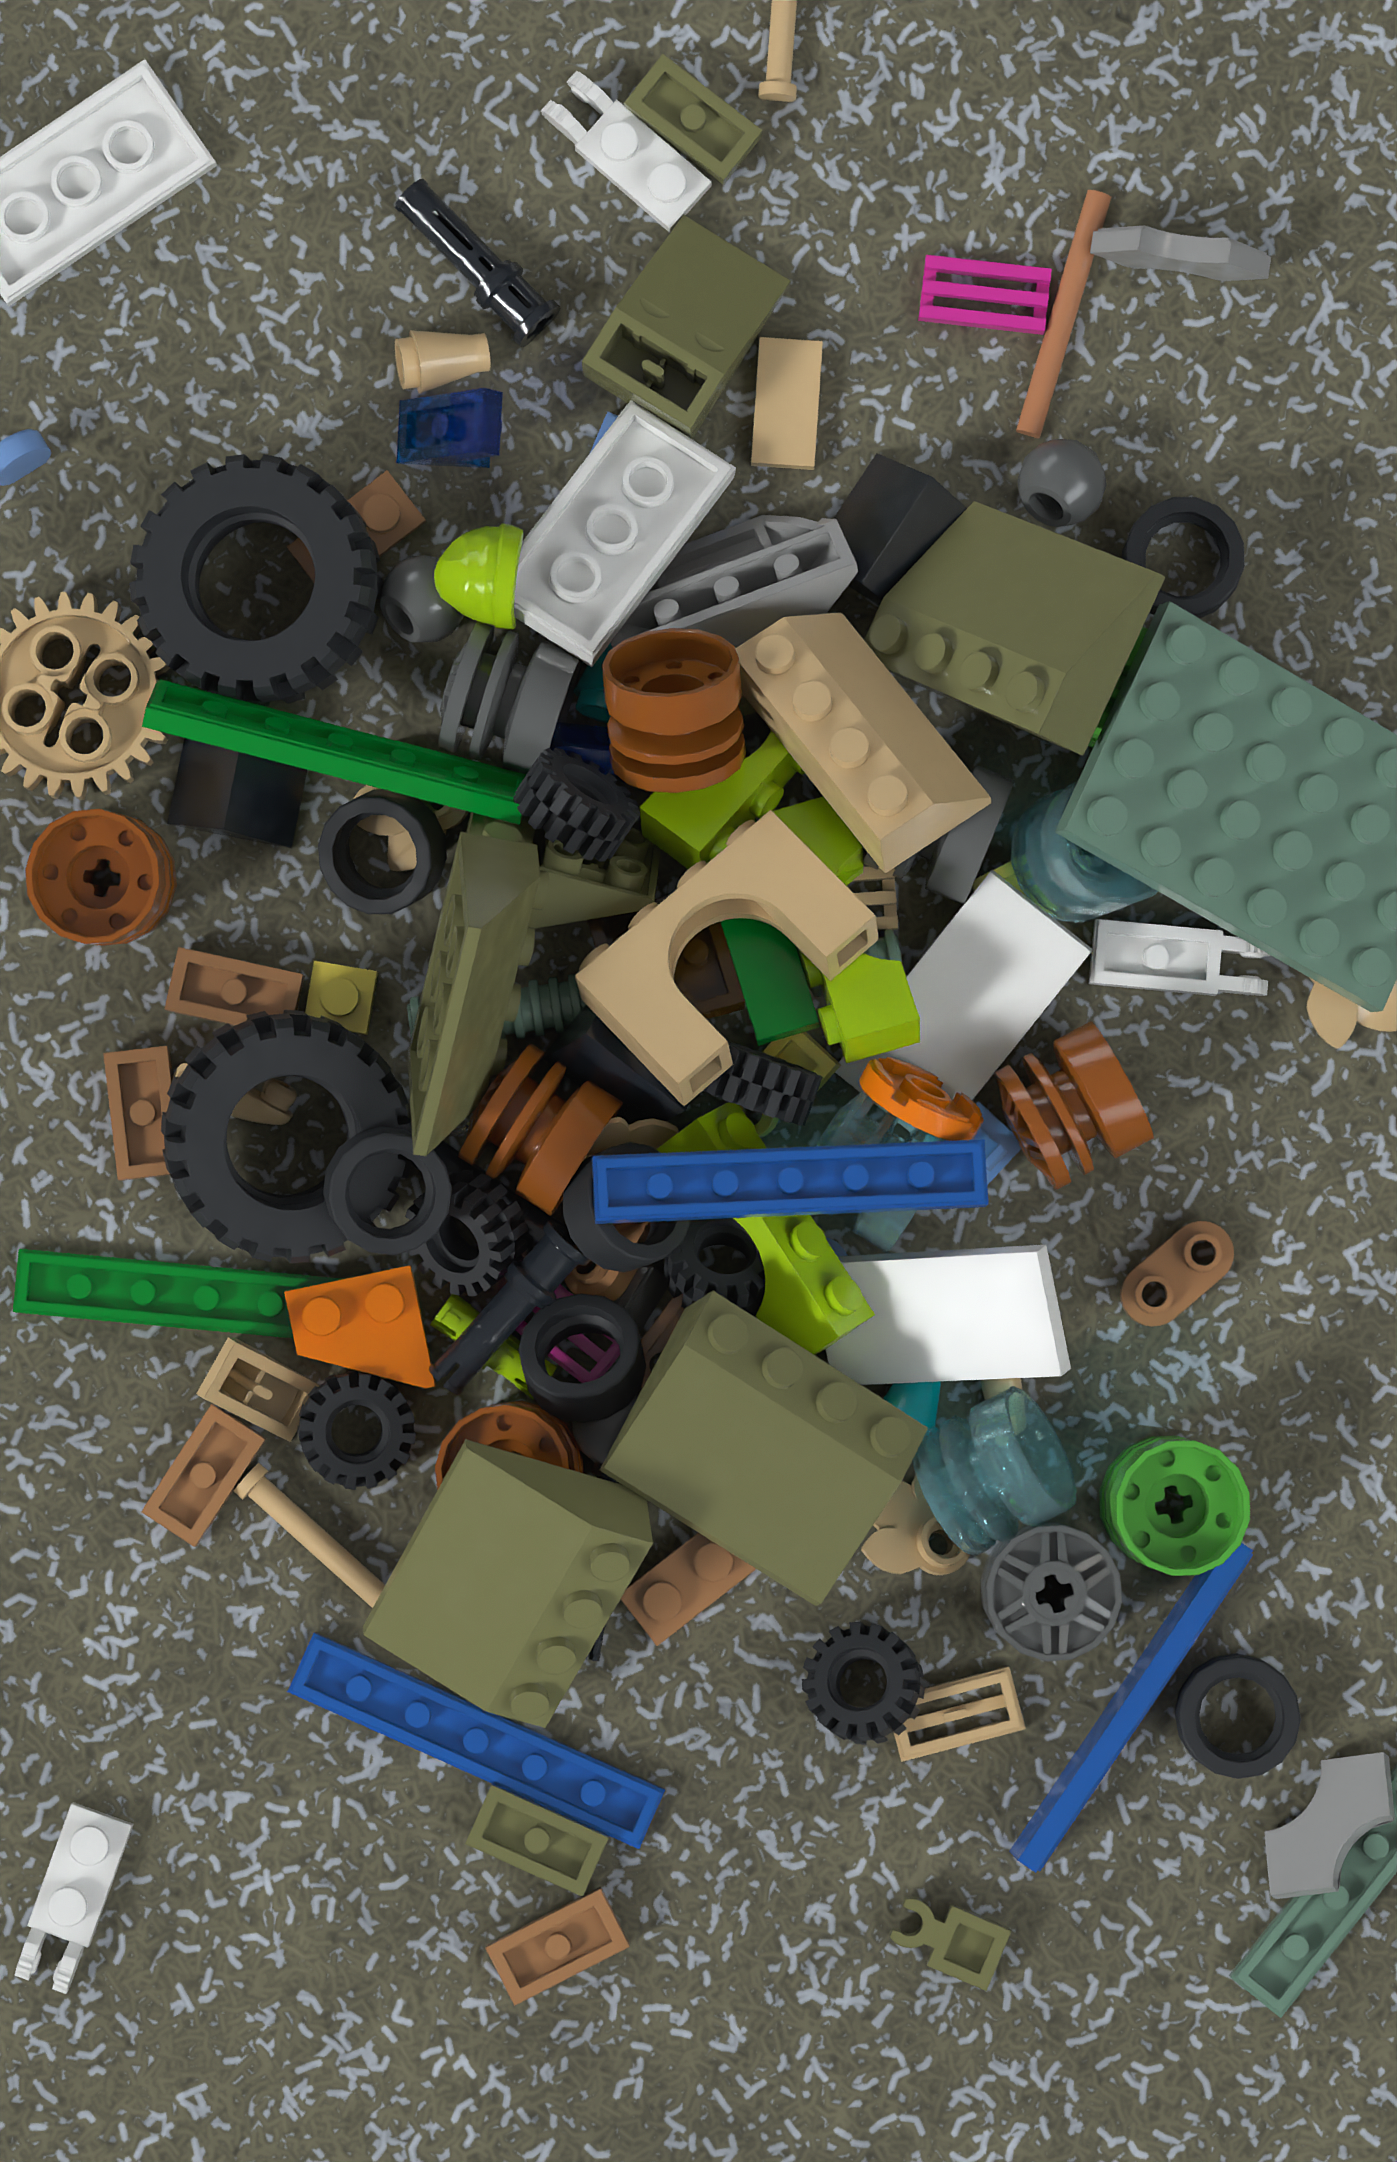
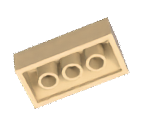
(857, 735)

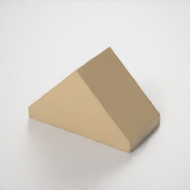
(257, 1388)

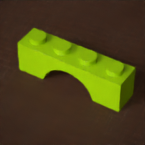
(699, 822)
(871, 999)
(805, 1283)

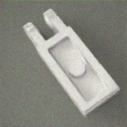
(631, 155)
(1168, 959)
(75, 1889)

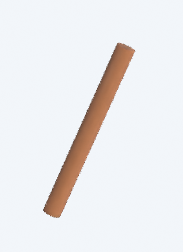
(1063, 315)

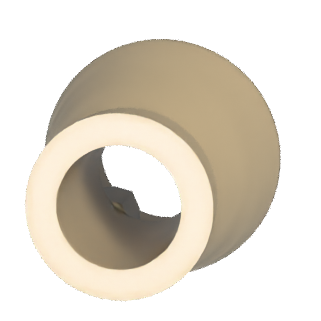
(438, 358)

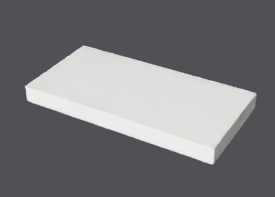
(92, 177)
(614, 531)
(982, 987)
(954, 1317)

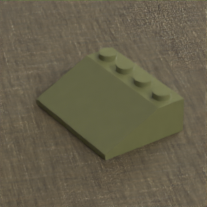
(1016, 624)
(472, 982)
(763, 1447)
(511, 1579)

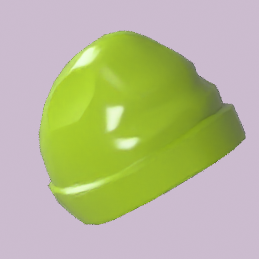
(481, 573)

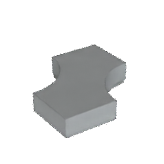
(1202, 256)
(1311, 1849)

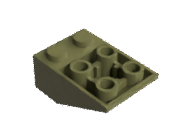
(684, 326)
(579, 886)

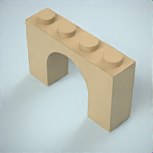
(758, 877)

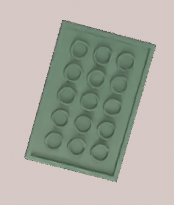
(1249, 804)

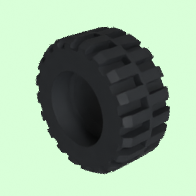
(190, 528)
(215, 1083)

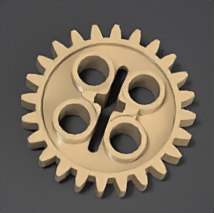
(119, 716)

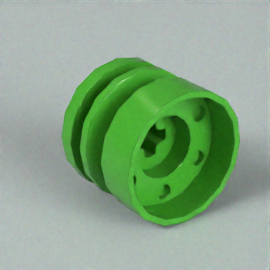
(1204, 1526)

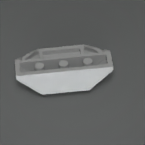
(748, 579)

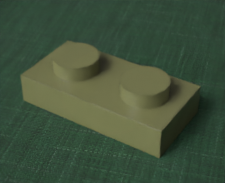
(693, 119)
(537, 1840)

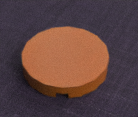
(919, 1100)

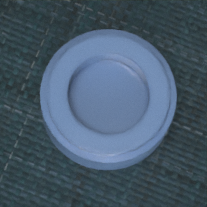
(21, 455)

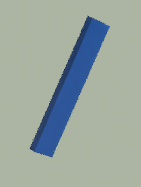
(789, 1181)
(1126, 1711)
(476, 1740)

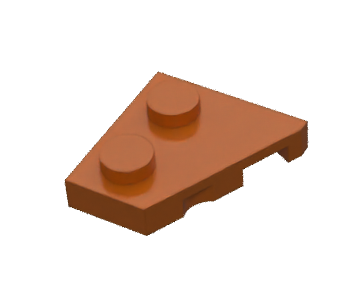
(364, 1325)

